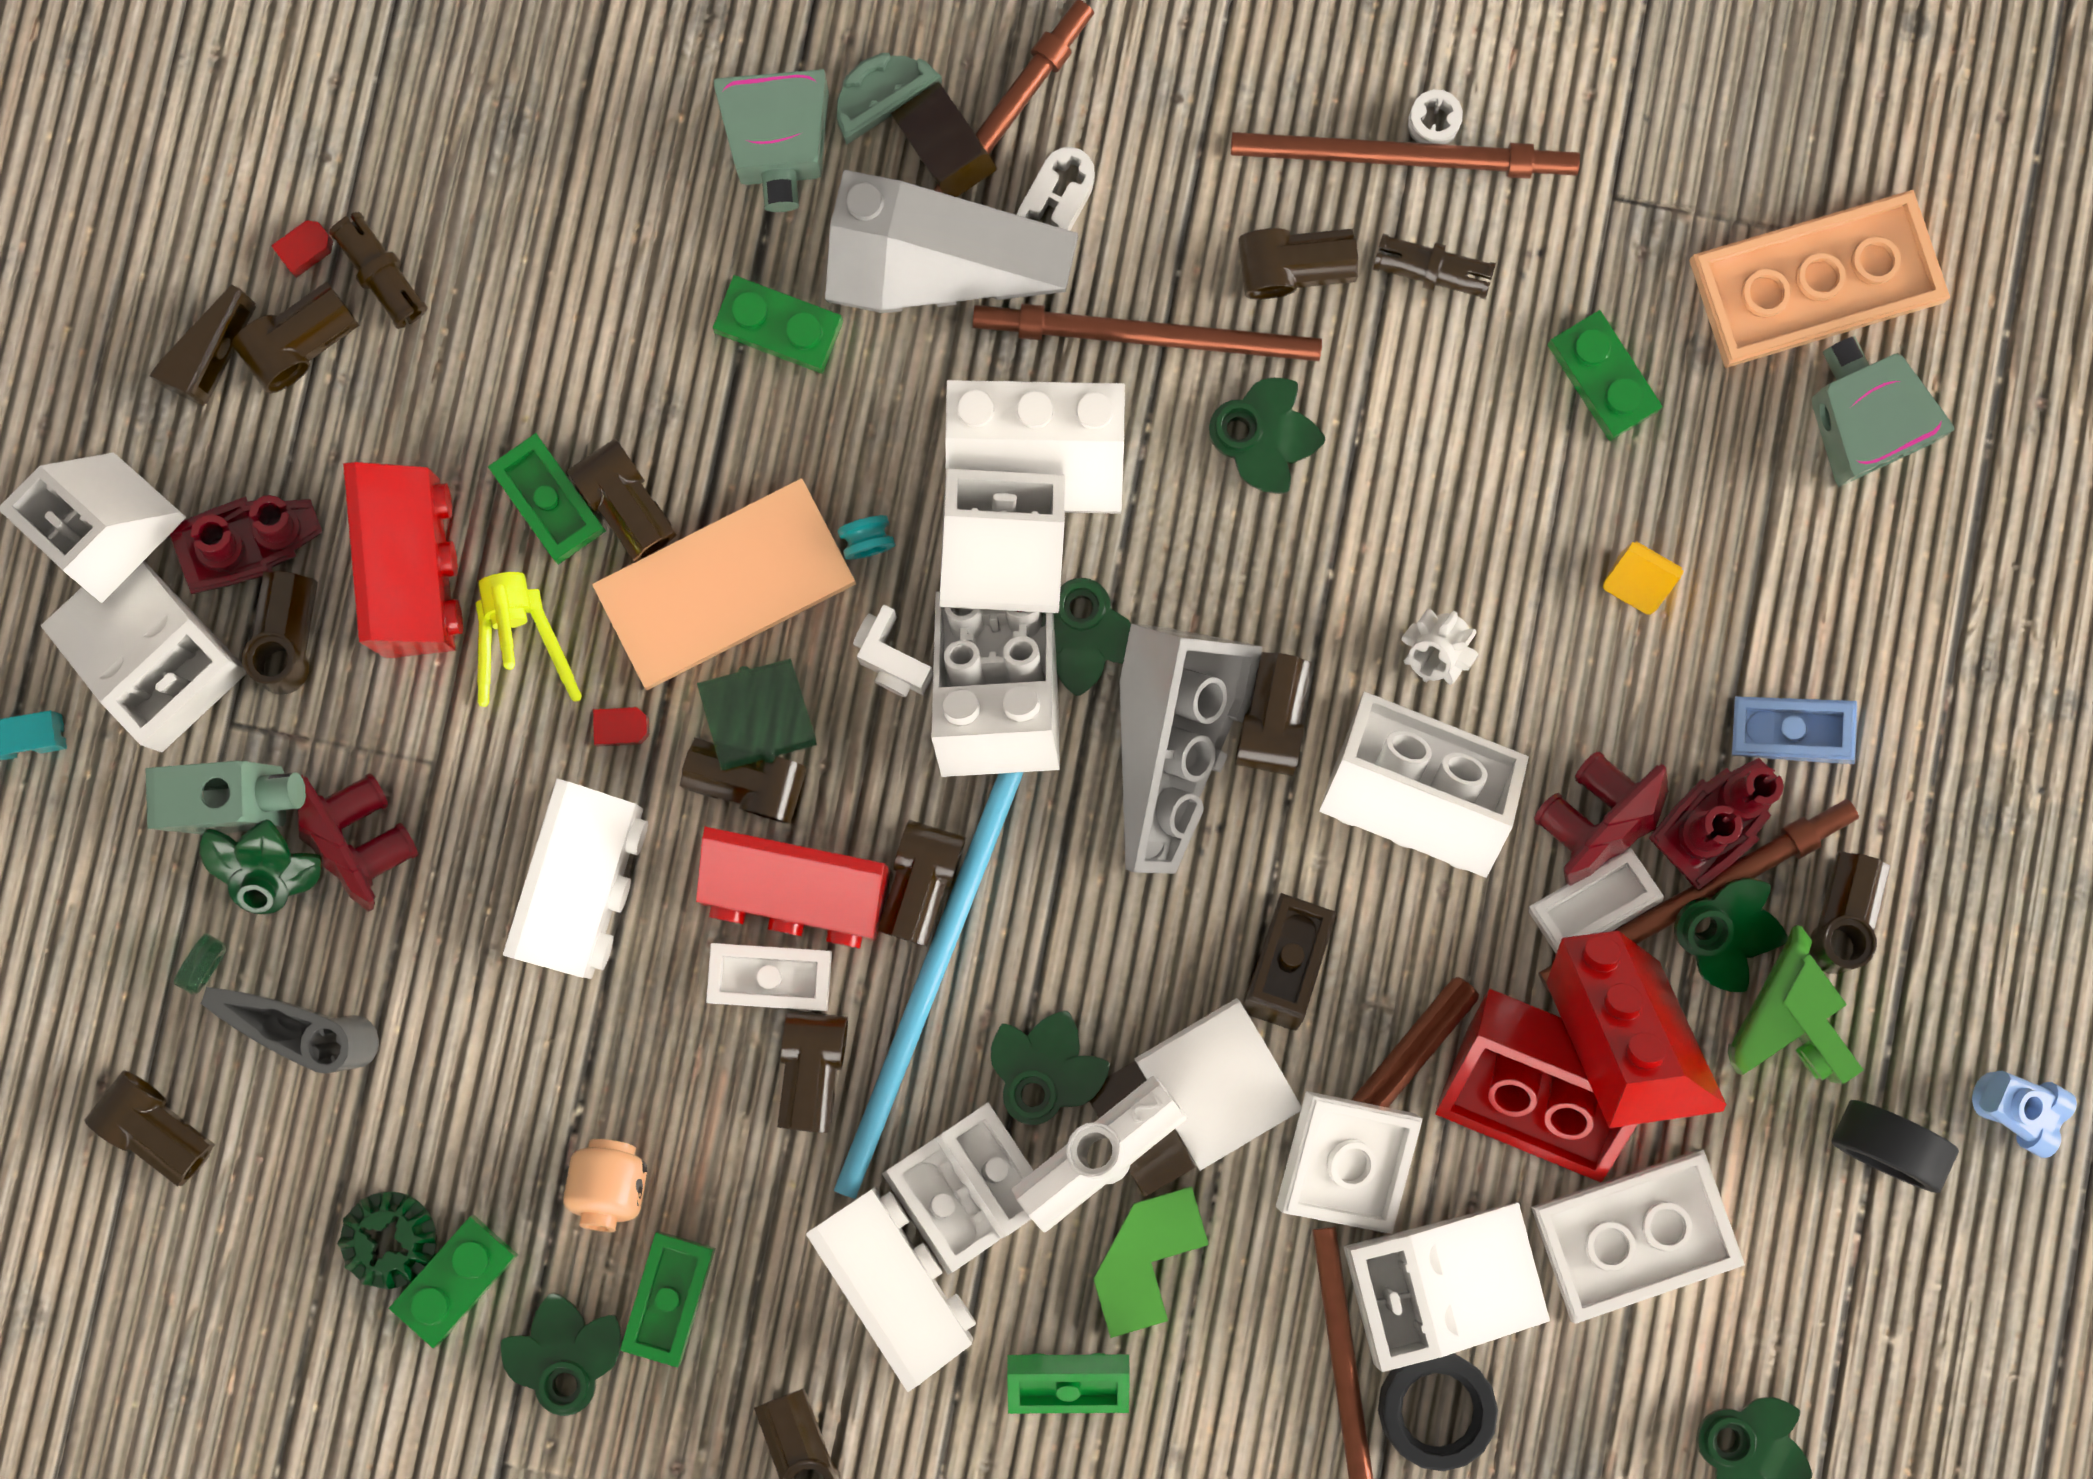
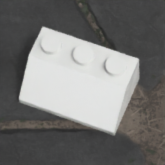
(1042, 431)
(1425, 785)
(576, 880)
(893, 1286)

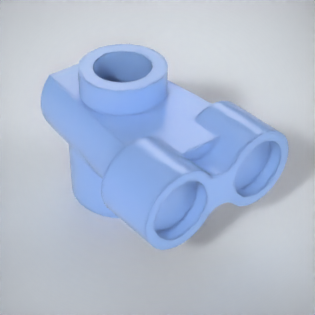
(2025, 1108)

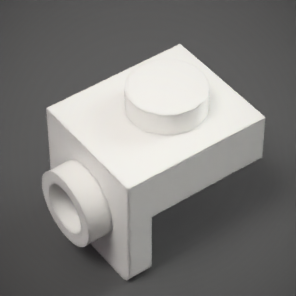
(895, 669)

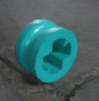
(866, 537)

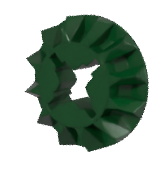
(414, 1231)

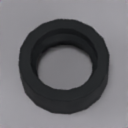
(1895, 1146)
(1466, 1447)

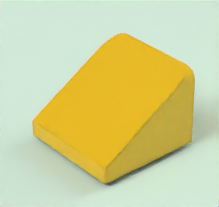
(1642, 578)

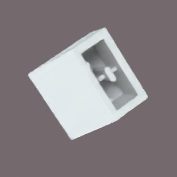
(92, 519)
(1002, 540)

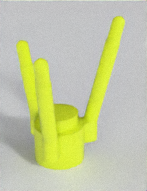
(504, 607)

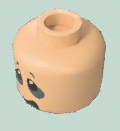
(605, 1184)

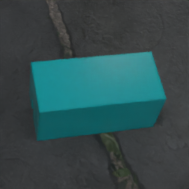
(31, 732)

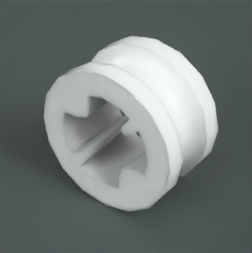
(1440, 100)

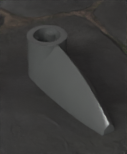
(297, 1032)

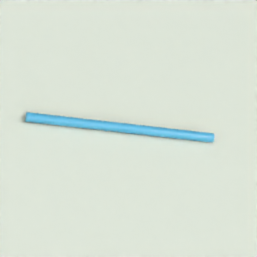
(927, 984)

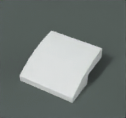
(1221, 1082)
(962, 1188)

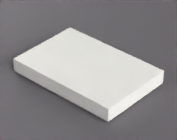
(1637, 1236)

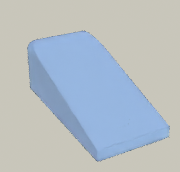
(1795, 729)

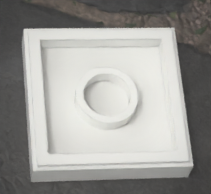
(1348, 1162)

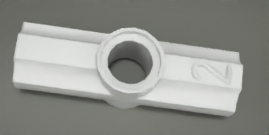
(1066, 1177)

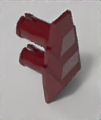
(242, 540)
(1632, 815)
(1718, 821)
(321, 829)

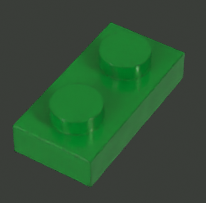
(778, 324)
(1604, 375)
(546, 498)
(453, 1281)
(667, 1299)
(1068, 1383)

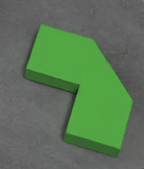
(1149, 1232)

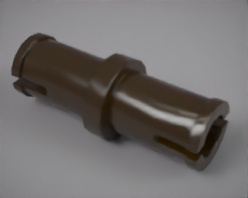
(1434, 266)
(378, 270)

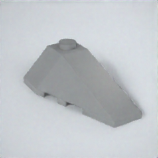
(923, 247)
(1175, 716)

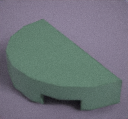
(878, 89)

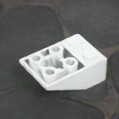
(144, 656)
(994, 692)
(1446, 1286)

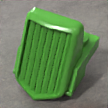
(1795, 1006)

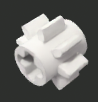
(1439, 646)

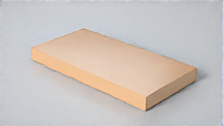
(1819, 278)
(724, 584)

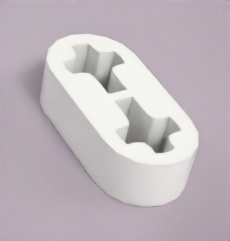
(1046, 184)

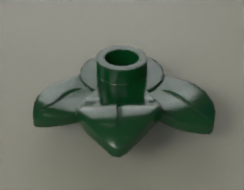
(1274, 436)
(1090, 641)
(259, 867)
(1735, 932)
(1049, 1059)
(560, 1345)
(1760, 1445)

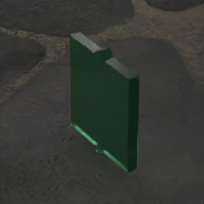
(756, 714)

